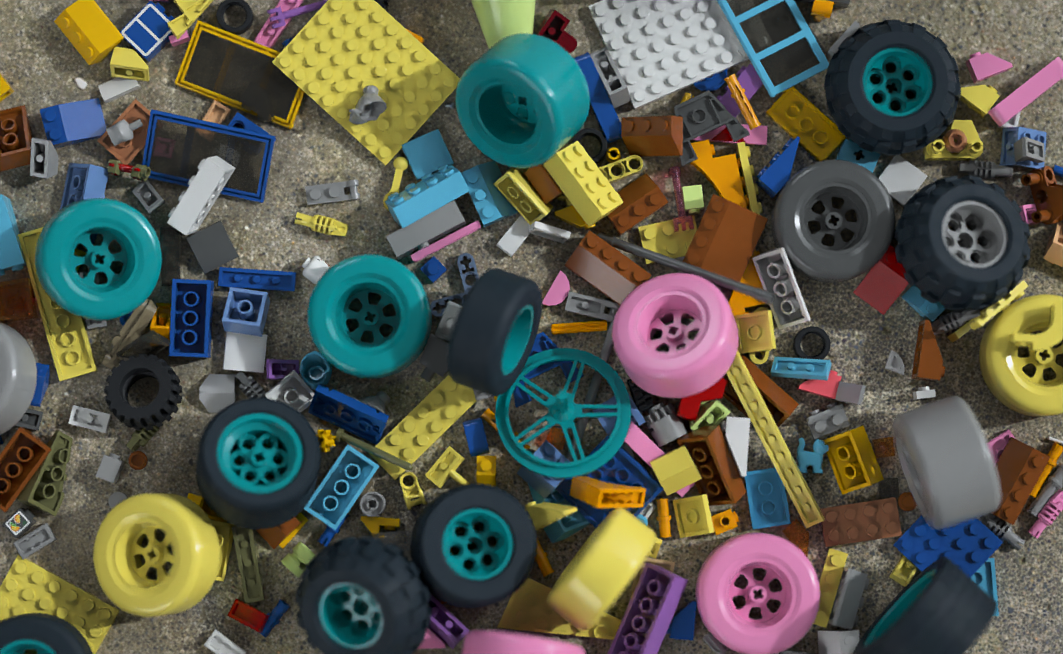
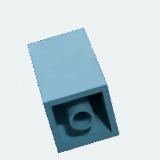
(10, 248)

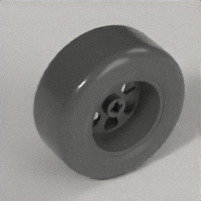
(860, 192)

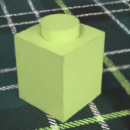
(693, 198)

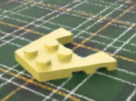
(191, 11)

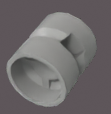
(373, 504)

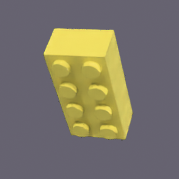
(583, 183)

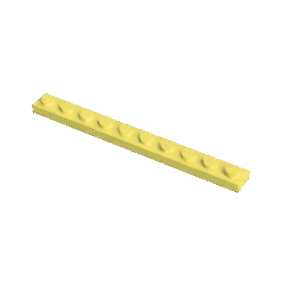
(774, 443)

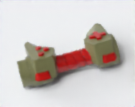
(138, 172)

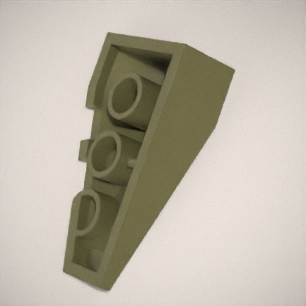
(46, 485)

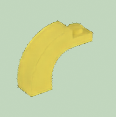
(1049, 337)

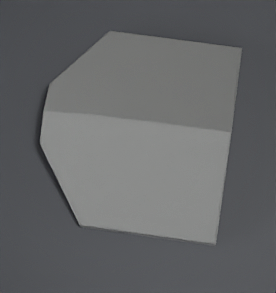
(218, 391)

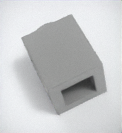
(110, 468)

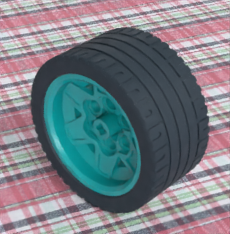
(932, 615)

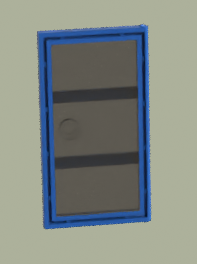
(180, 143)

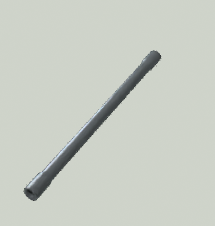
(756, 293)

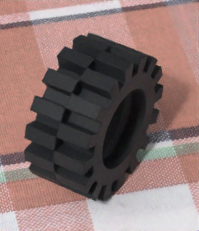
(641, 398)

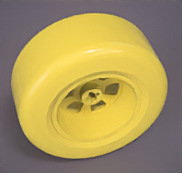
(1003, 367)
(193, 558)
(601, 568)

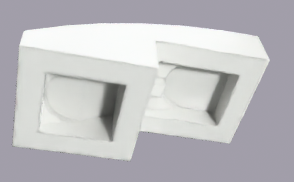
(514, 236)

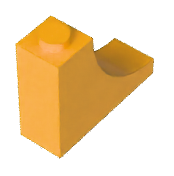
(606, 494)

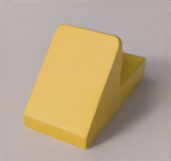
(374, 523)

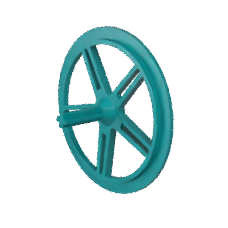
(564, 412)

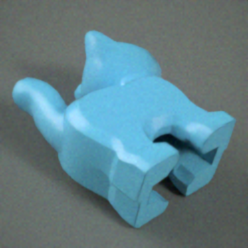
(808, 458)

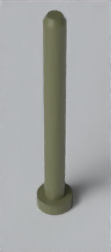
(341, 435)

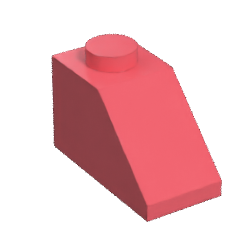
(823, 388)

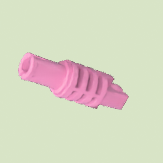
(1047, 514)

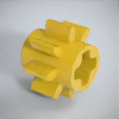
(325, 440)

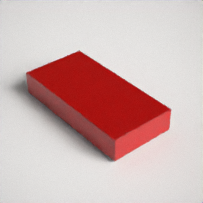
(248, 615)

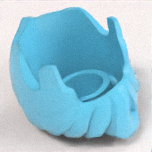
(315, 370)

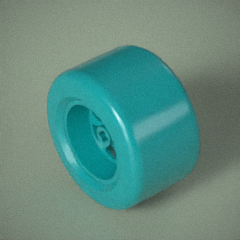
(543, 82)
(356, 279)

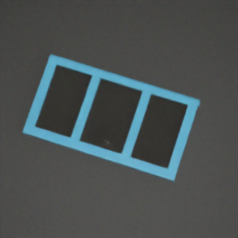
(775, 41)

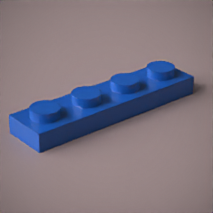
(257, 279)

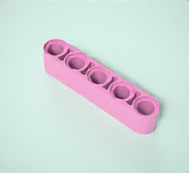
(1027, 92)
(647, 450)

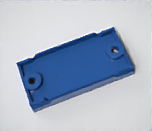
(348, 414)

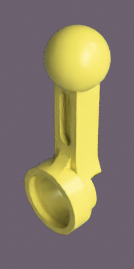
(400, 165)

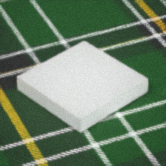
(901, 179)

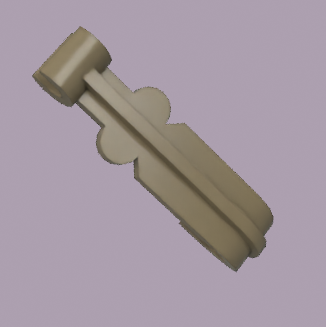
(130, 331)

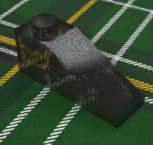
(171, 255)

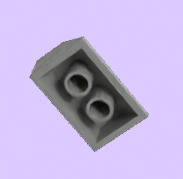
(848, 598)

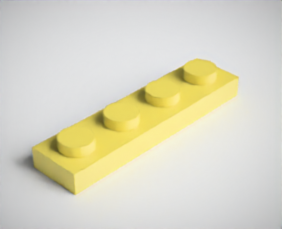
(747, 172)
(829, 584)

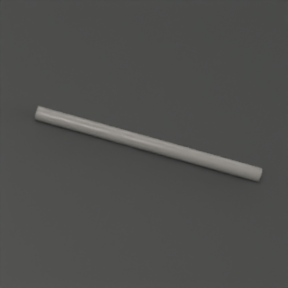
(592, 392)

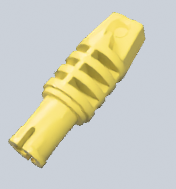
(322, 224)

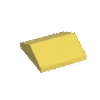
(675, 470)

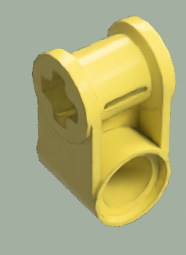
(412, 491)

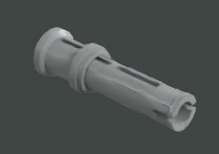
(1054, 482)

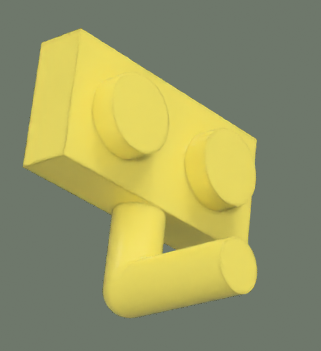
(445, 468)

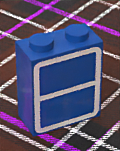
(148, 30)

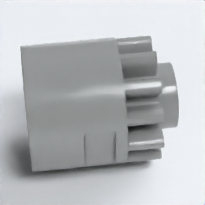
(664, 424)

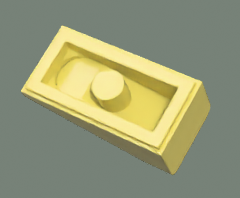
(903, 571)

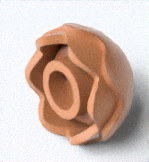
(952, 146)

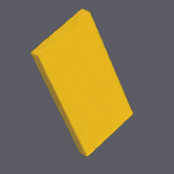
(803, 119)

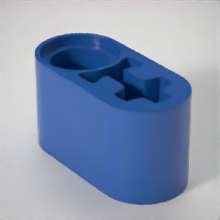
(476, 437)

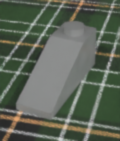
(610, 77)

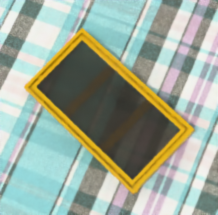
(225, 64)

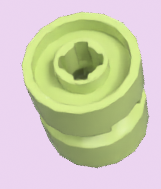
(299, 559)

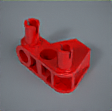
(690, 405)

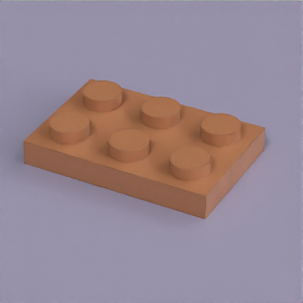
(127, 151)

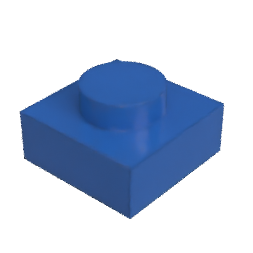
(433, 269)

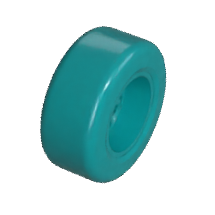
(115, 221)

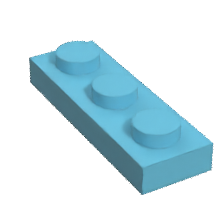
(801, 368)

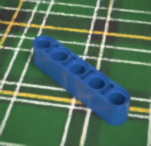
(599, 99)

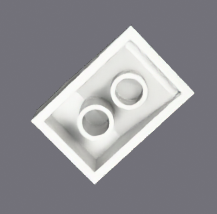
(737, 438)

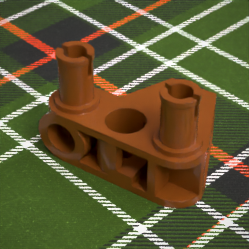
(1045, 189)

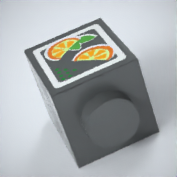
(20, 522)

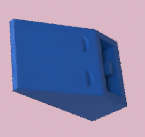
(777, 175)

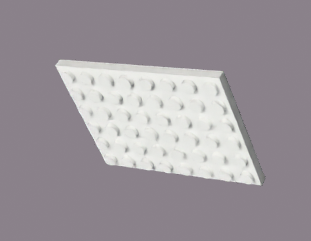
(666, 43)

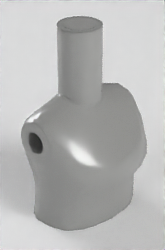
(123, 131)

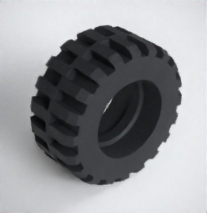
(126, 375)

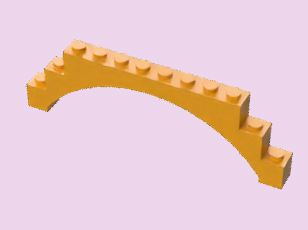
(725, 178)

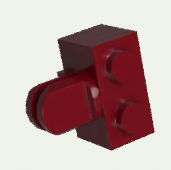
(553, 29)

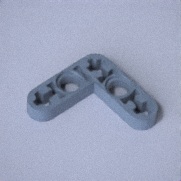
(463, 276)

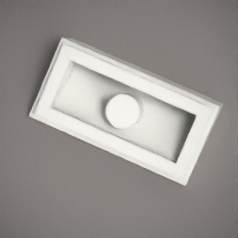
(117, 87)

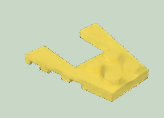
(990, 311)

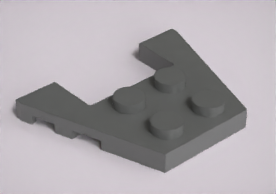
(701, 116)

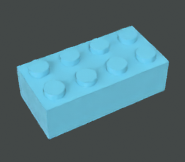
(427, 195)

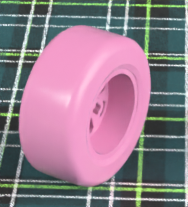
(692, 367)
(775, 630)
(511, 643)

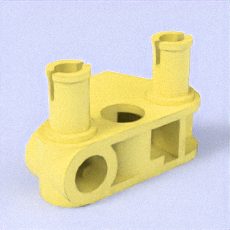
(937, 152)

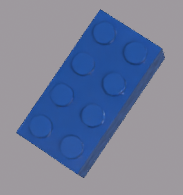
(191, 318)

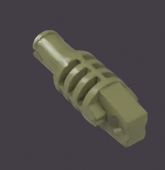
(141, 438)

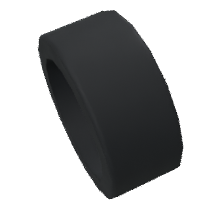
(235, 30)
(599, 136)
(814, 330)

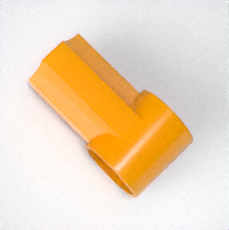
(821, 9)

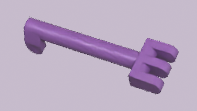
(280, 16)

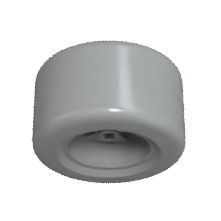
(946, 462)

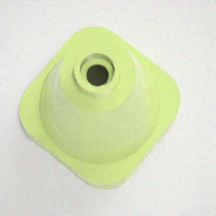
(504, 18)

